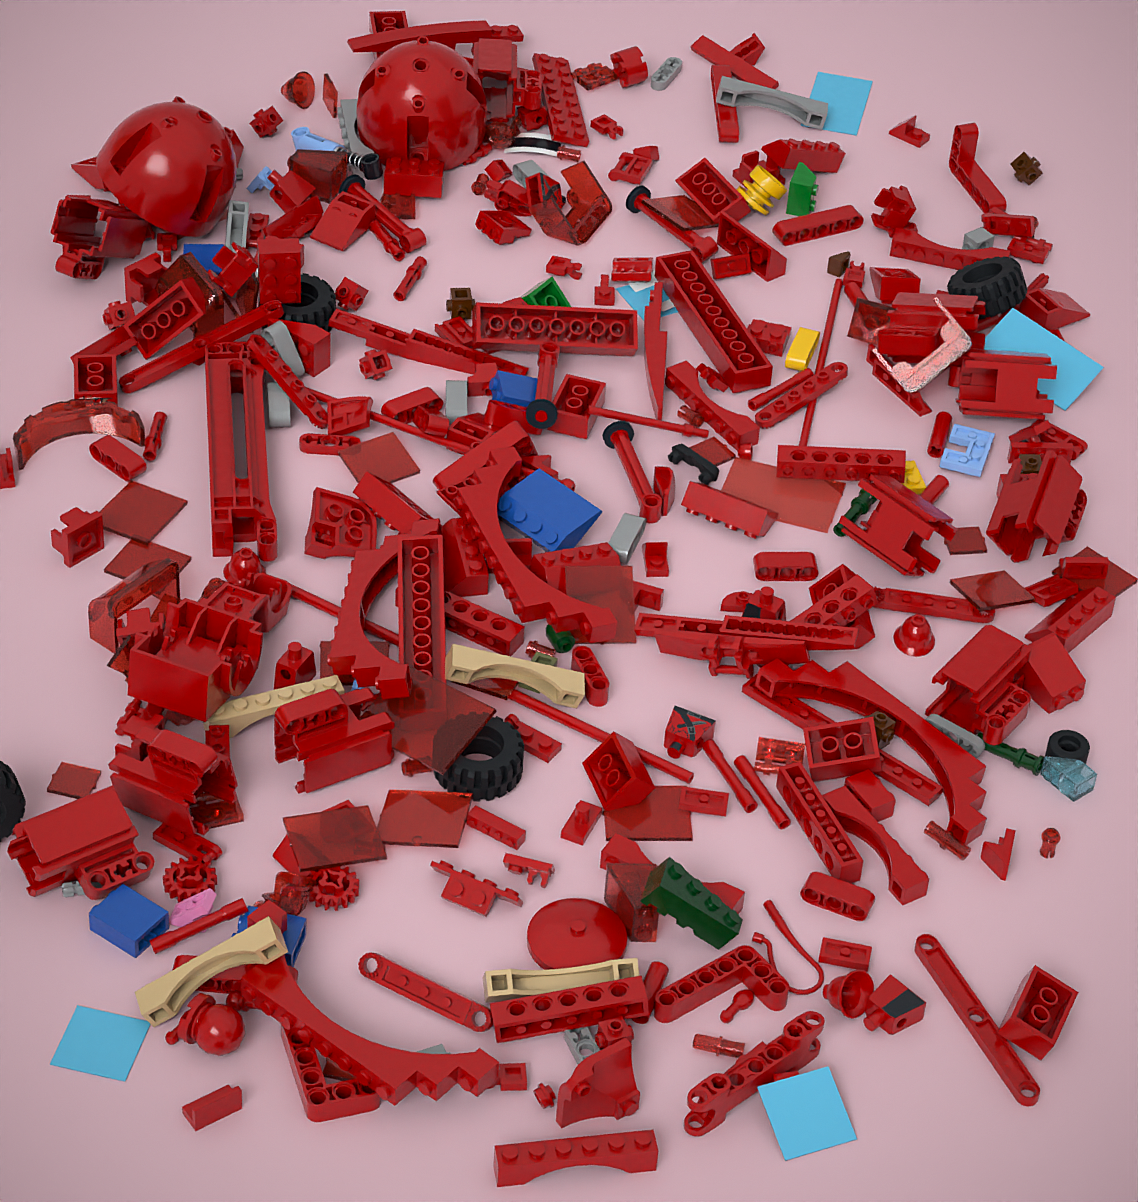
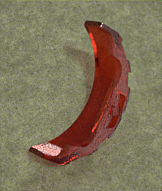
(72, 419)

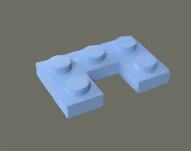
(974, 460)

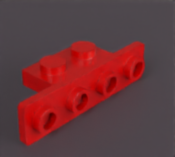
(296, 221)
(113, 343)
(471, 893)

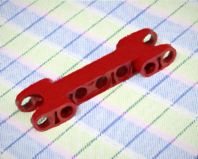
(725, 1091)

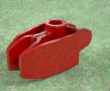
(508, 197)

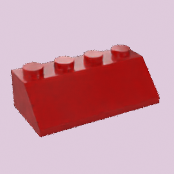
(815, 155)
(712, 192)
(738, 240)
(167, 317)
(389, 503)
(728, 509)
(463, 563)
(551, 565)
(830, 583)
(1076, 617)

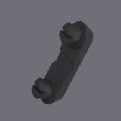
(708, 471)

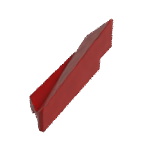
(914, 401)

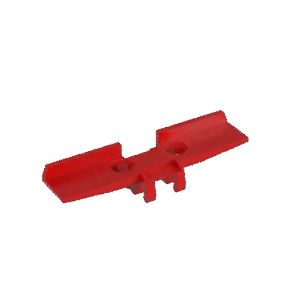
(714, 647)

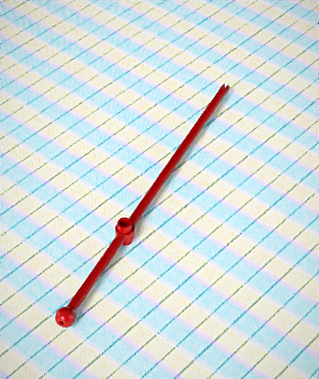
(430, 437)

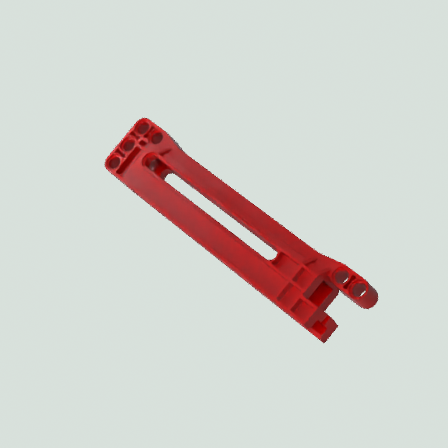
(238, 505)

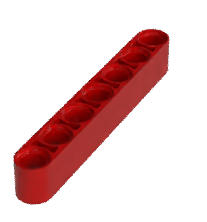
(725, 115)

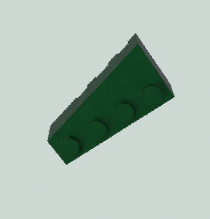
(691, 904)

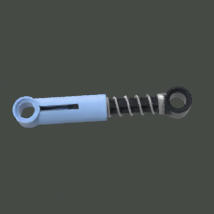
(368, 164)

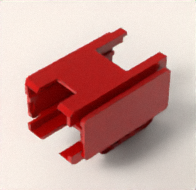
(501, 57)
(74, 229)
(918, 322)
(1002, 383)
(1038, 508)
(899, 526)
(982, 687)
(332, 737)
(172, 778)
(81, 842)

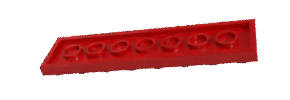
(561, 100)

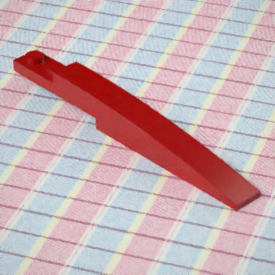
(443, 33)
(418, 345)
(655, 350)
(815, 635)

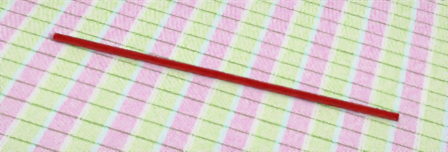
(516, 696)

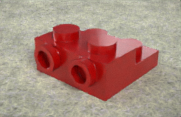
(501, 226)
(769, 336)

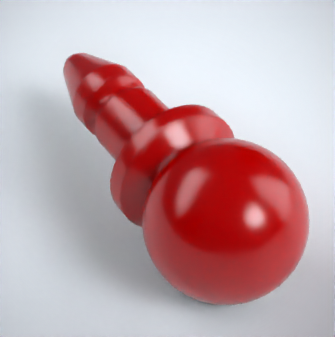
(239, 1003)

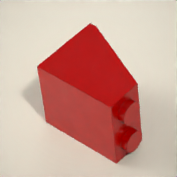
(1051, 675)

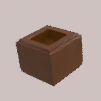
(838, 263)

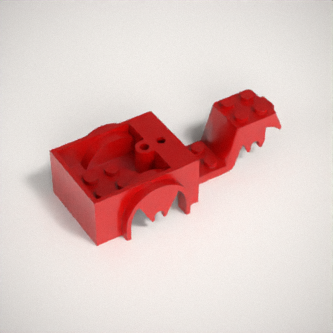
(207, 647)

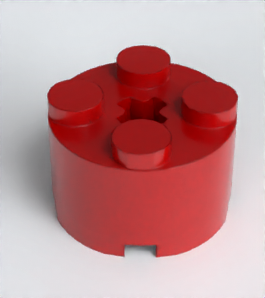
(629, 66)

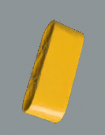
(802, 349)

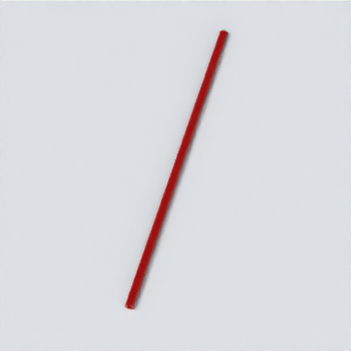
(821, 358)

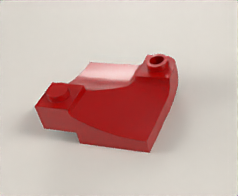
(339, 526)
(600, 1087)

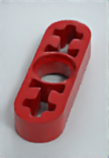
(315, 443)

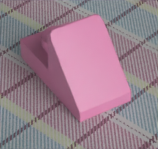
(193, 908)

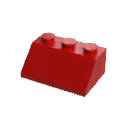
(618, 773)

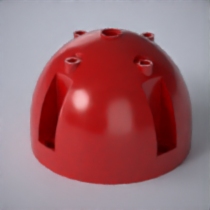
(422, 104)
(171, 167)

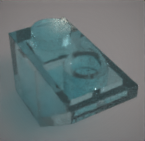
(1069, 776)

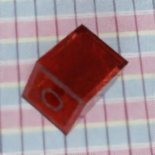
(322, 169)
(868, 319)
(623, 894)

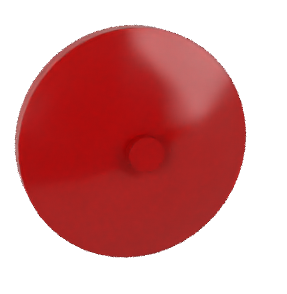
(575, 934)

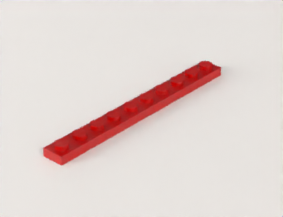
(892, 768)

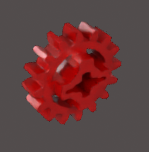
(189, 878)
(333, 887)

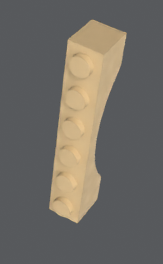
(558, 684)
(249, 709)
(515, 983)
(167, 994)

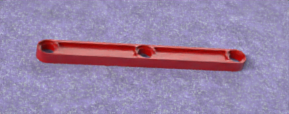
(192, 351)
(984, 1032)

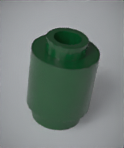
(560, 641)

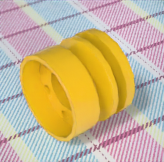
(761, 190)

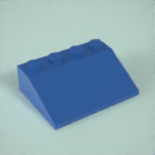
(547, 512)

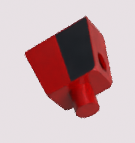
(765, 605)
(893, 1007)

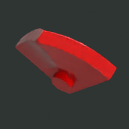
(348, 414)

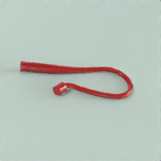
(783, 928)

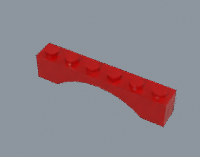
(914, 247)
(733, 427)
(624, 850)
(905, 878)
(525, 1161)

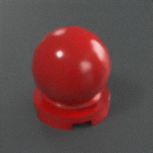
(213, 1026)

